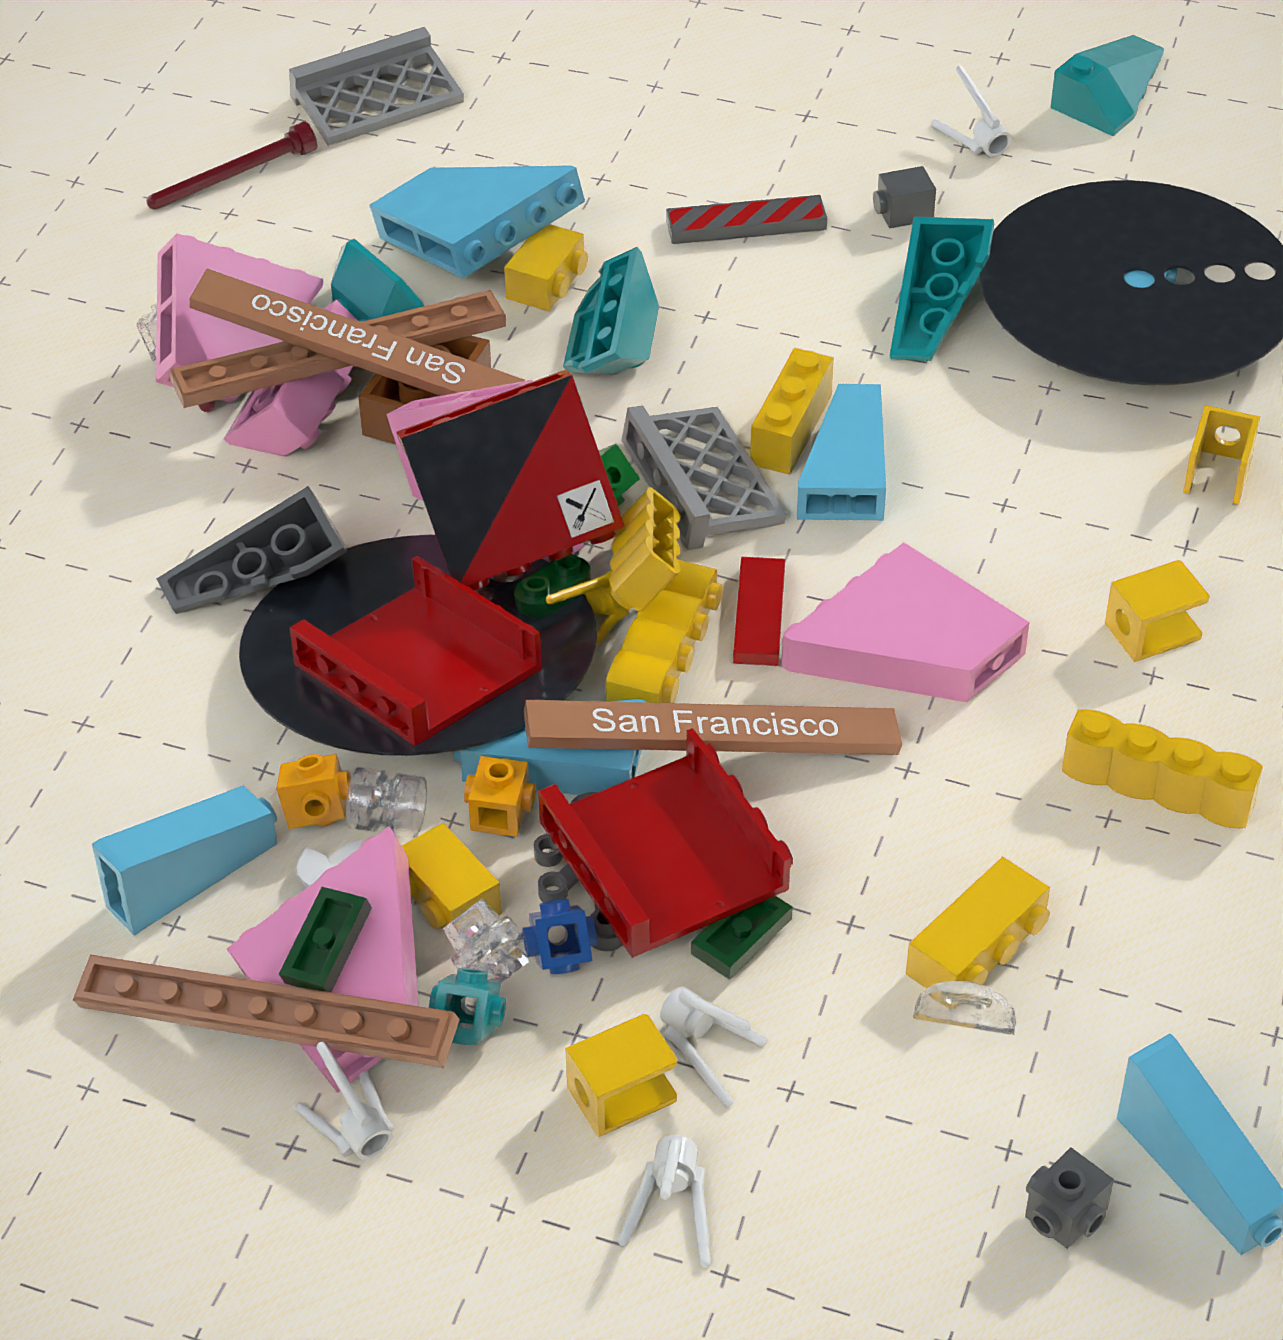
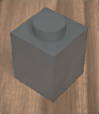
(904, 196)

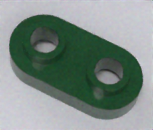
(553, 577)

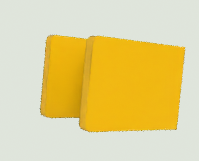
(1208, 441)
(1155, 610)
(621, 1074)

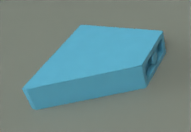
(474, 213)

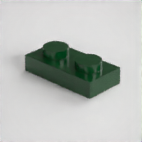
(739, 937)
(325, 940)

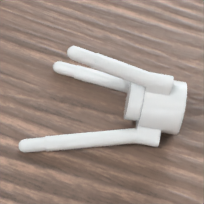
(988, 132)
(693, 1016)
(363, 1128)
(673, 1171)

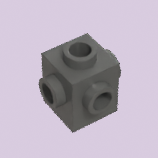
(1068, 1198)

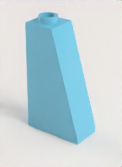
(847, 461)
(570, 769)
(181, 854)
(1200, 1145)

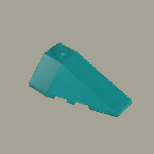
(1106, 83)
(937, 277)

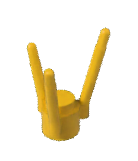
(599, 597)

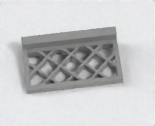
(366, 67)
(672, 478)

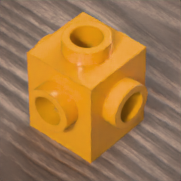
(313, 790)
(499, 796)

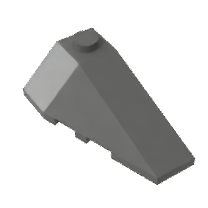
(266, 551)

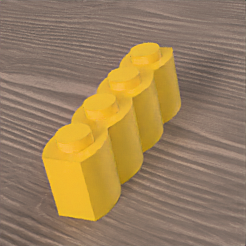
(645, 551)
(664, 637)
(1171, 771)

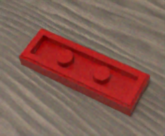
(759, 611)

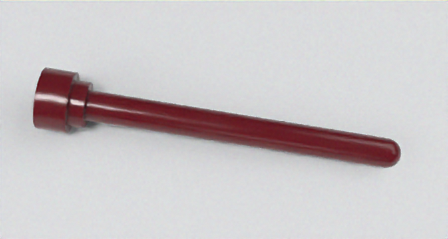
(298, 140)

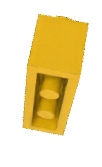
(791, 410)
(980, 927)

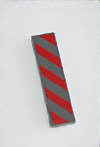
(746, 219)

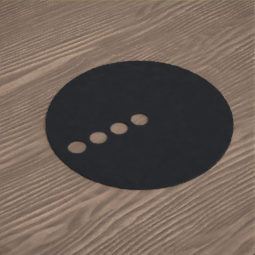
(1064, 293)
(355, 587)

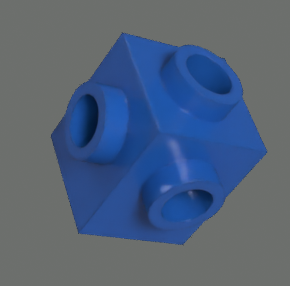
(575, 946)

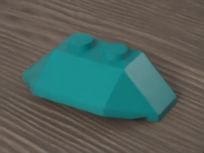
(368, 285)
(615, 319)

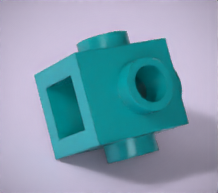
(489, 1009)

